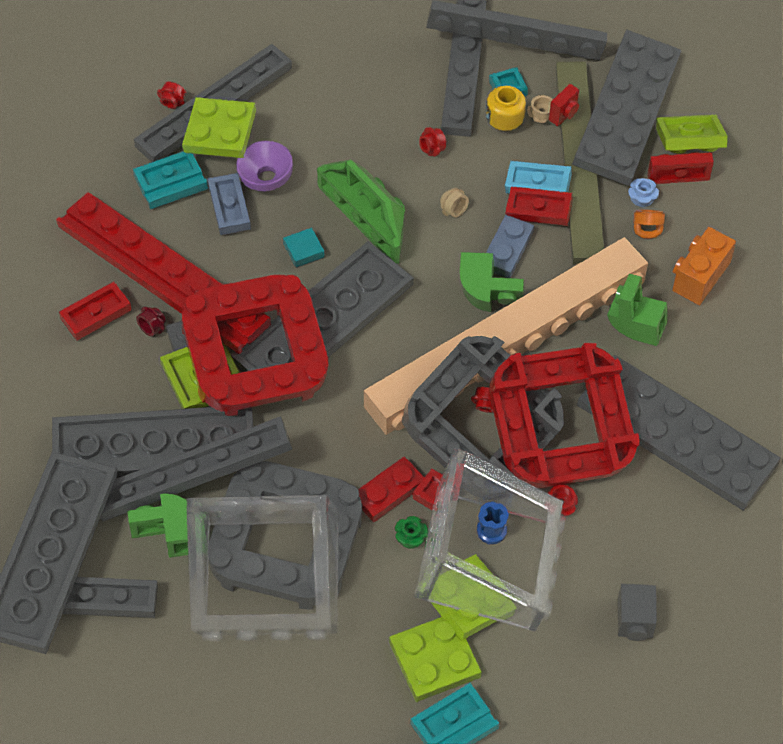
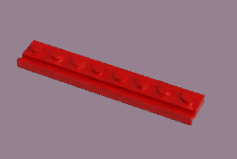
(151, 263)

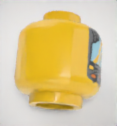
(505, 108)

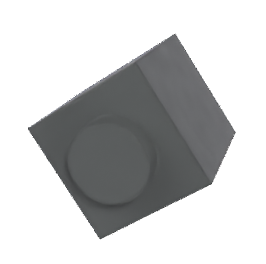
(637, 611)

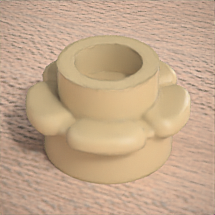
(539, 104)
(454, 202)

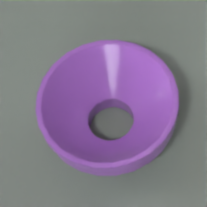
(265, 157)

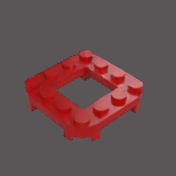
(263, 385)
(608, 406)

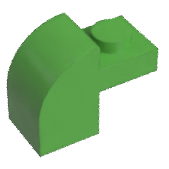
(481, 286)
(637, 315)
(164, 519)

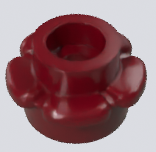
(151, 321)

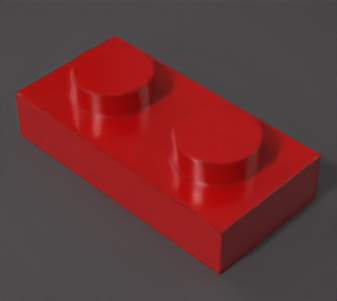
(680, 168)
(539, 205)
(95, 310)
(389, 488)

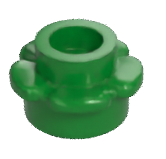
(407, 539)

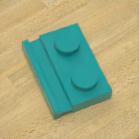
(170, 179)
(455, 719)

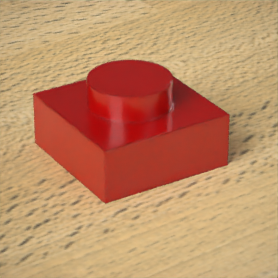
(564, 105)
(426, 490)

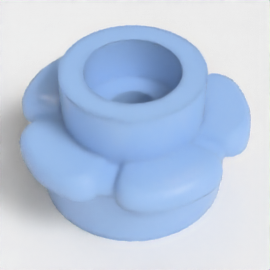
(640, 197)

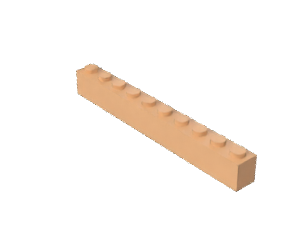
(520, 325)

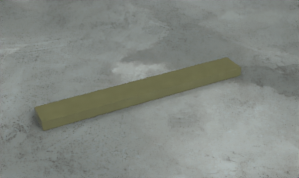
(585, 213)

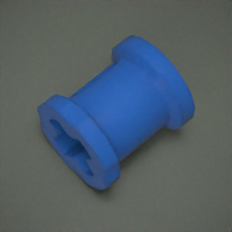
(492, 523)

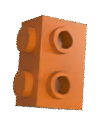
(703, 266)

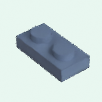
(229, 204)
(509, 245)

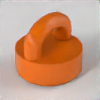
(648, 217)

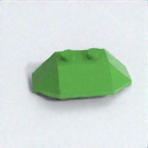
(365, 204)

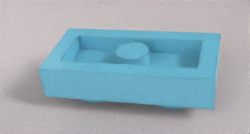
(538, 176)

